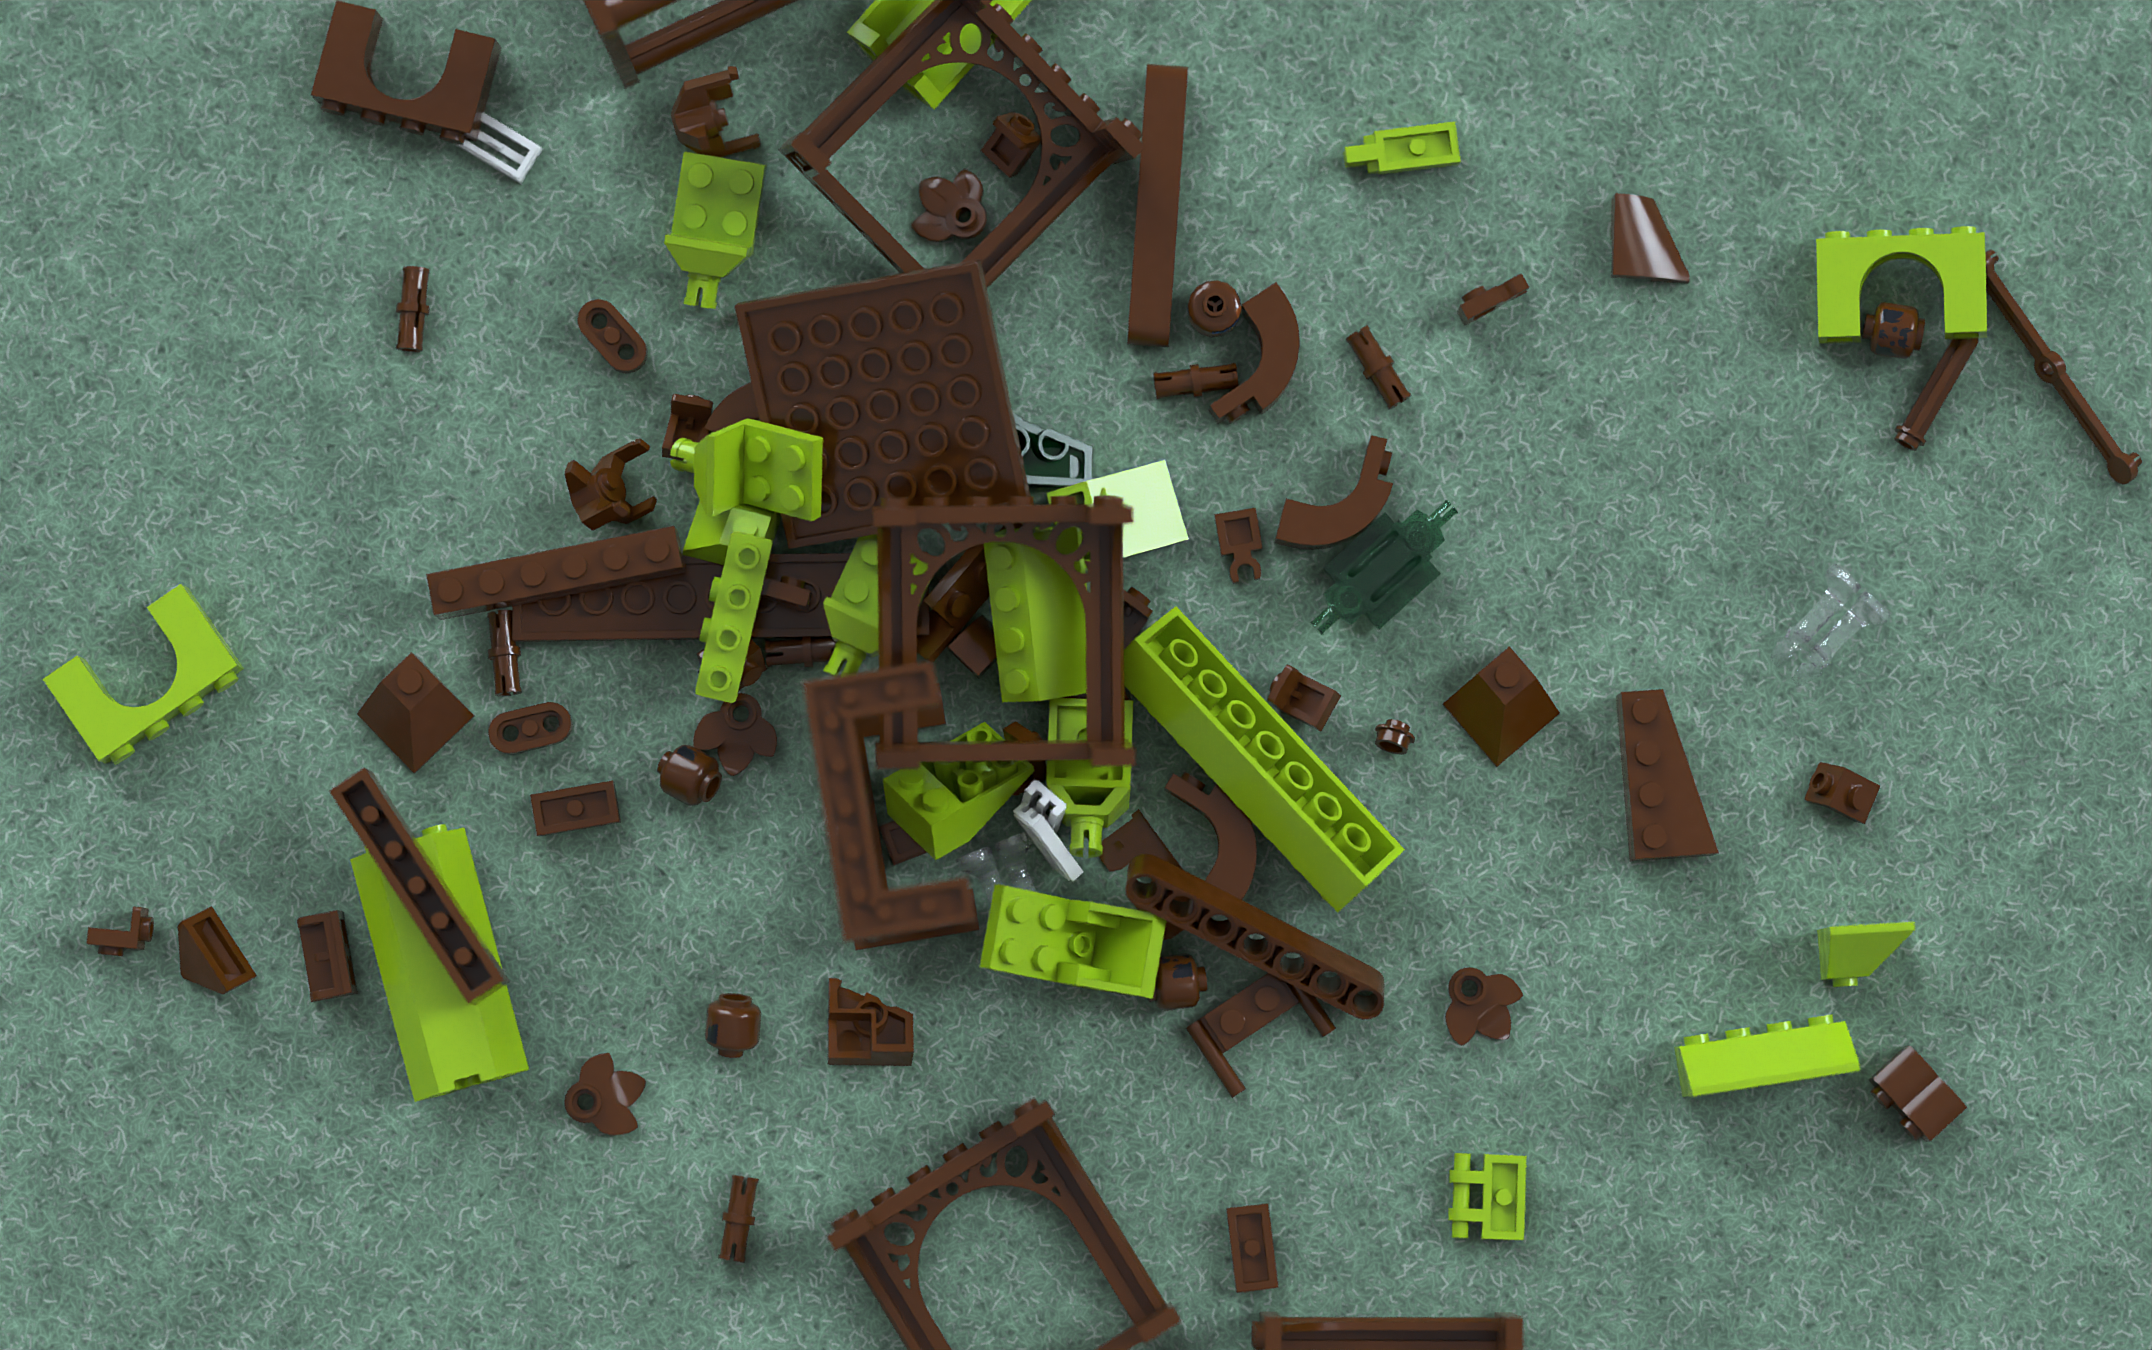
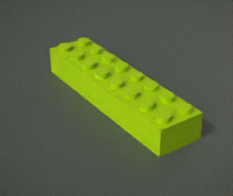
(1257, 759)

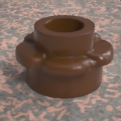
(1394, 737)

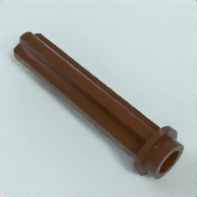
(1934, 393)

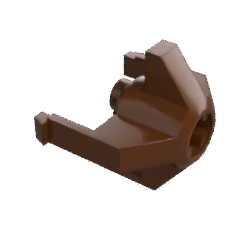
(700, 121)
(602, 493)

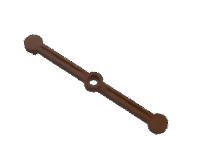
(2119, 464)

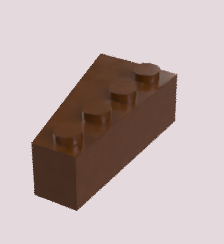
(1658, 785)

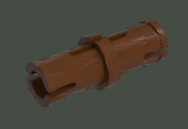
(412, 309)
(1378, 367)
(1195, 380)
(799, 651)
(504, 653)
(738, 1218)

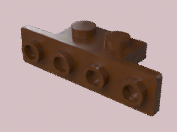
(955, 600)

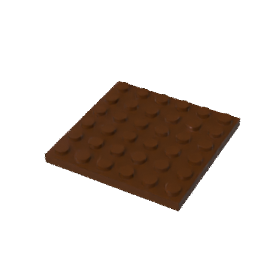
(897, 385)

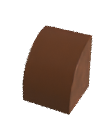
(976, 646)

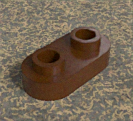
(613, 336)
(530, 727)

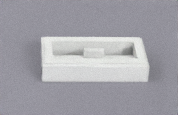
(525, 162)
(1030, 798)
(1047, 842)

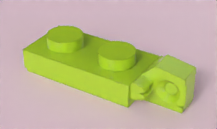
(1406, 149)

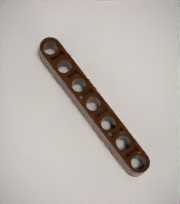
(1157, 205)
(1263, 953)

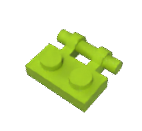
(1502, 1196)

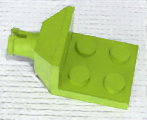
(714, 221)
(755, 467)
(854, 608)
(1092, 793)

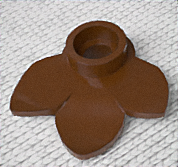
(945, 205)
(733, 739)
(1484, 1010)
(611, 1095)

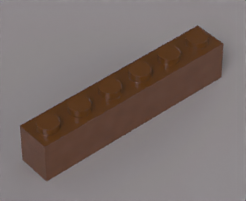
(556, 573)
(419, 886)

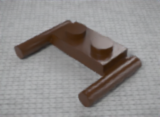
(1247, 1014)

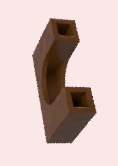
(449, 108)

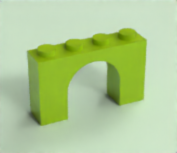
(1848, 261)
(202, 666)

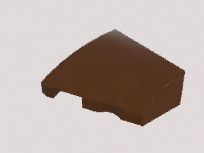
(1642, 242)
(867, 1030)

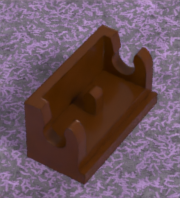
(327, 955)

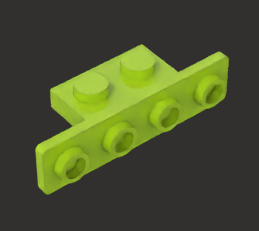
(733, 616)

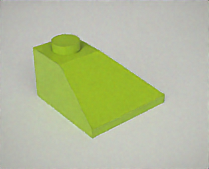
(711, 535)
(1858, 949)

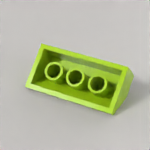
(1037, 619)
(1765, 1058)

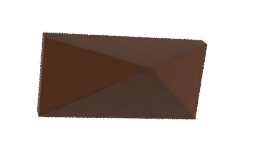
(211, 954)

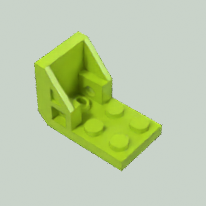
(1073, 942)

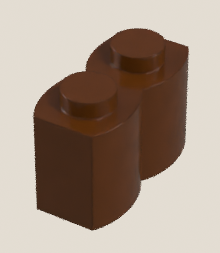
(1916, 1094)

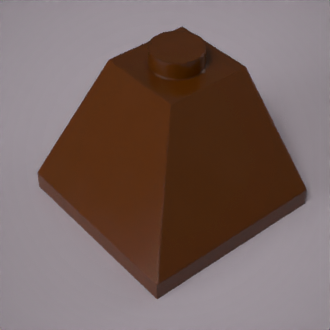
(1502, 706)
(414, 712)

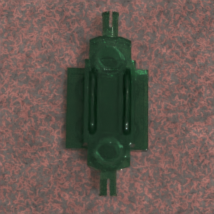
(1383, 569)

